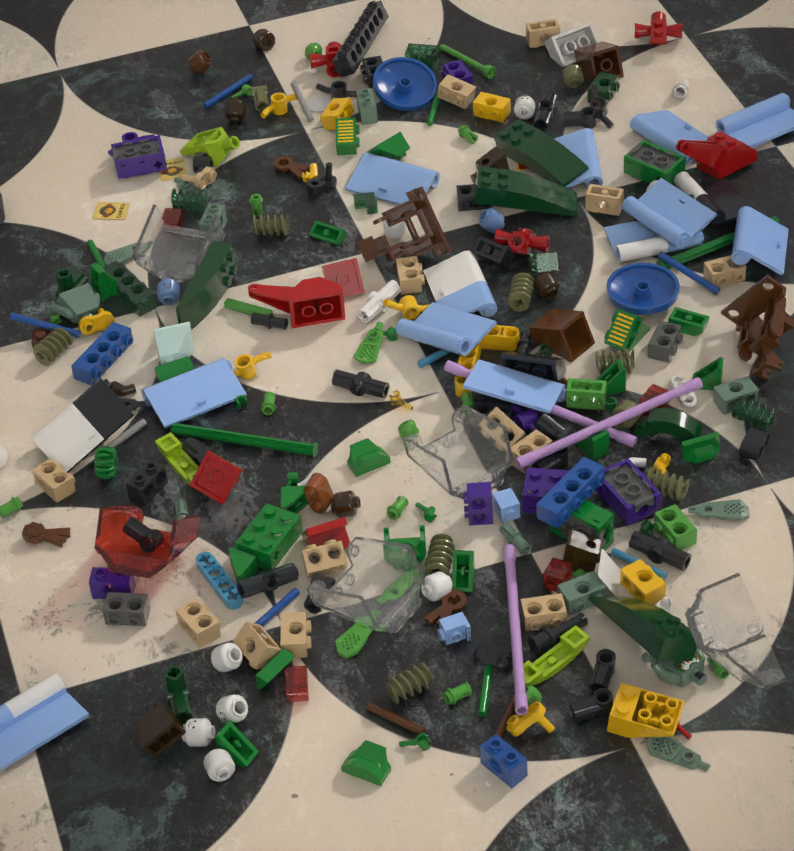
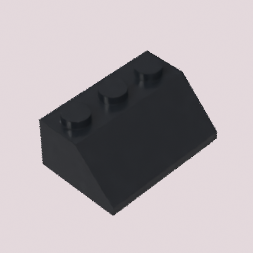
(542, 366)

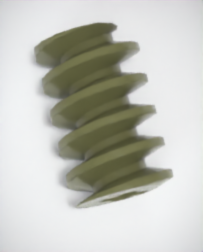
(271, 225)
(520, 292)
(52, 345)
(605, 361)
(669, 486)
(440, 554)
(409, 681)

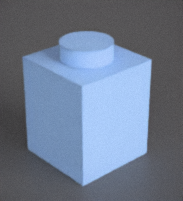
(506, 505)

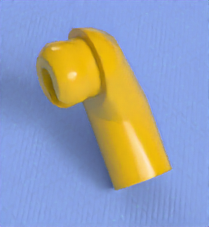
(313, 174)
(662, 463)

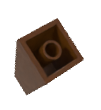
(599, 57)

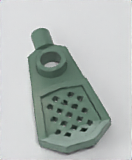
(190, 186)
(120, 255)
(722, 509)
(674, 752)

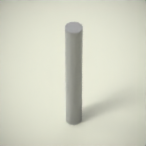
(302, 102)
(128, 433)

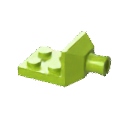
(214, 143)

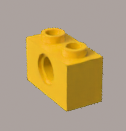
(491, 107)
(336, 109)
(642, 582)

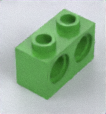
(586, 394)
(675, 527)

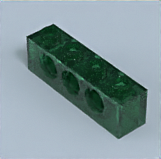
(131, 290)

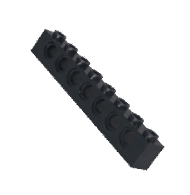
(360, 38)

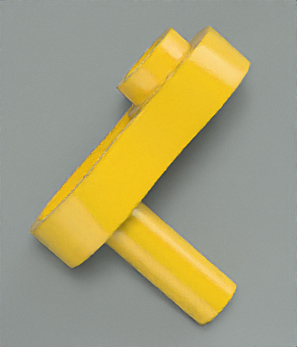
(98, 322)
(519, 723)

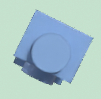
(454, 628)

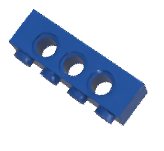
(102, 353)
(570, 492)

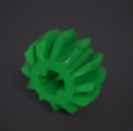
(106, 462)

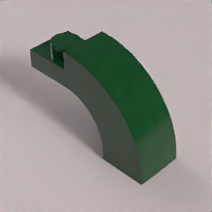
(670, 422)

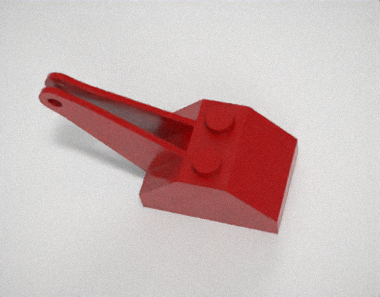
(718, 154)
(308, 303)

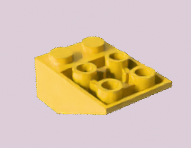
(643, 713)

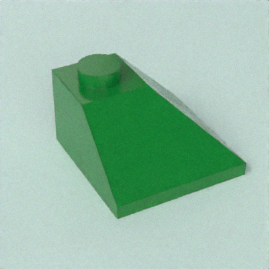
(392, 147)

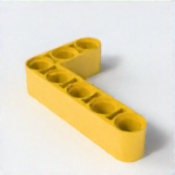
(498, 338)

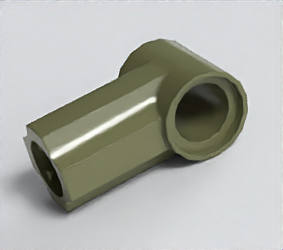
(260, 97)

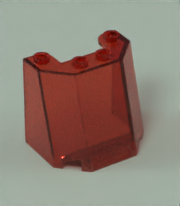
(124, 553)

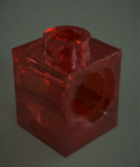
(557, 572)

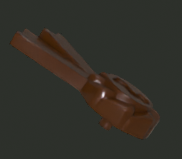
(286, 163)
(36, 533)
(451, 603)

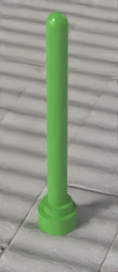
(487, 70)

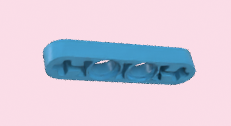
(222, 578)

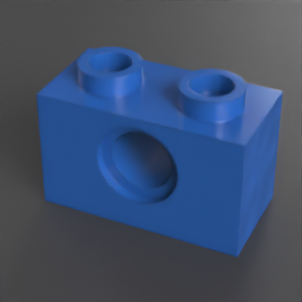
(503, 761)

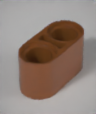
(318, 493)

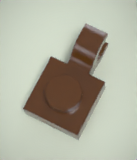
(39, 334)

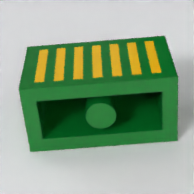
(347, 136)
(623, 330)

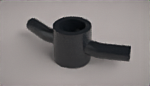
(337, 90)
(598, 101)
(201, 162)

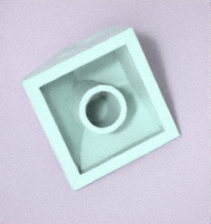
(174, 342)

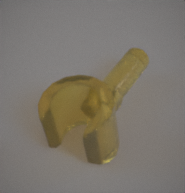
(396, 400)

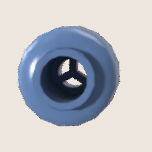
(491, 220)
(168, 291)

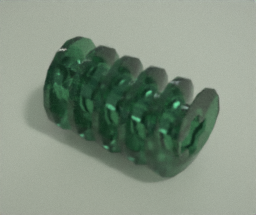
(189, 201)
(753, 414)

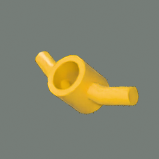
(278, 104)
(408, 307)
(246, 364)

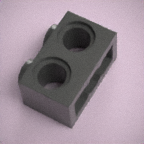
(665, 341)
(126, 609)

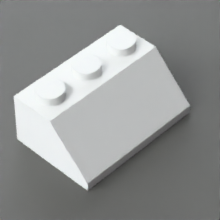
(562, 46)

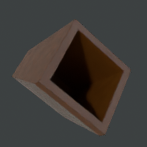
(563, 332)

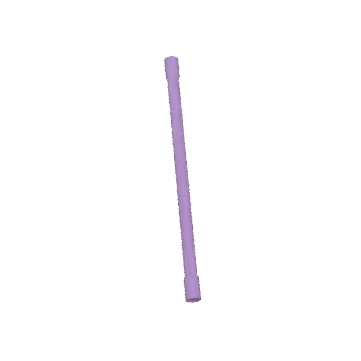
(620, 436)
(531, 457)
(520, 696)

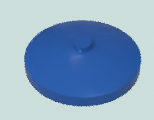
(404, 84)
(642, 288)

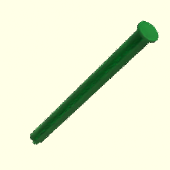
(704, 249)
(245, 439)

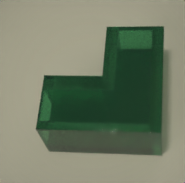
(367, 201)

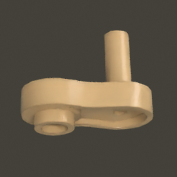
(202, 178)

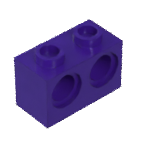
(458, 70)
(479, 503)

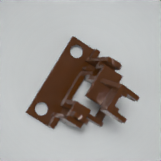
(431, 240)
(758, 334)

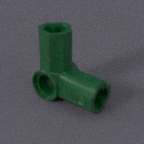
(67, 282)
(178, 693)

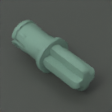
(181, 509)
(515, 539)

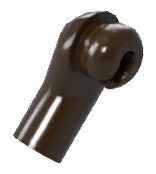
(121, 390)

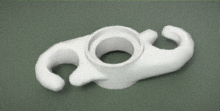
(691, 396)

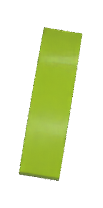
(176, 457)
(556, 658)

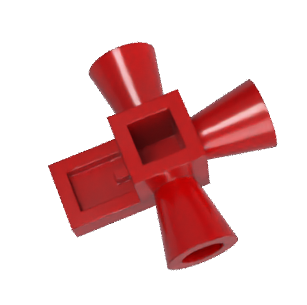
(658, 30)
(319, 60)
(522, 240)

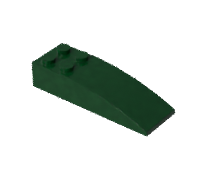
(539, 153)
(523, 192)
(208, 284)
(650, 627)

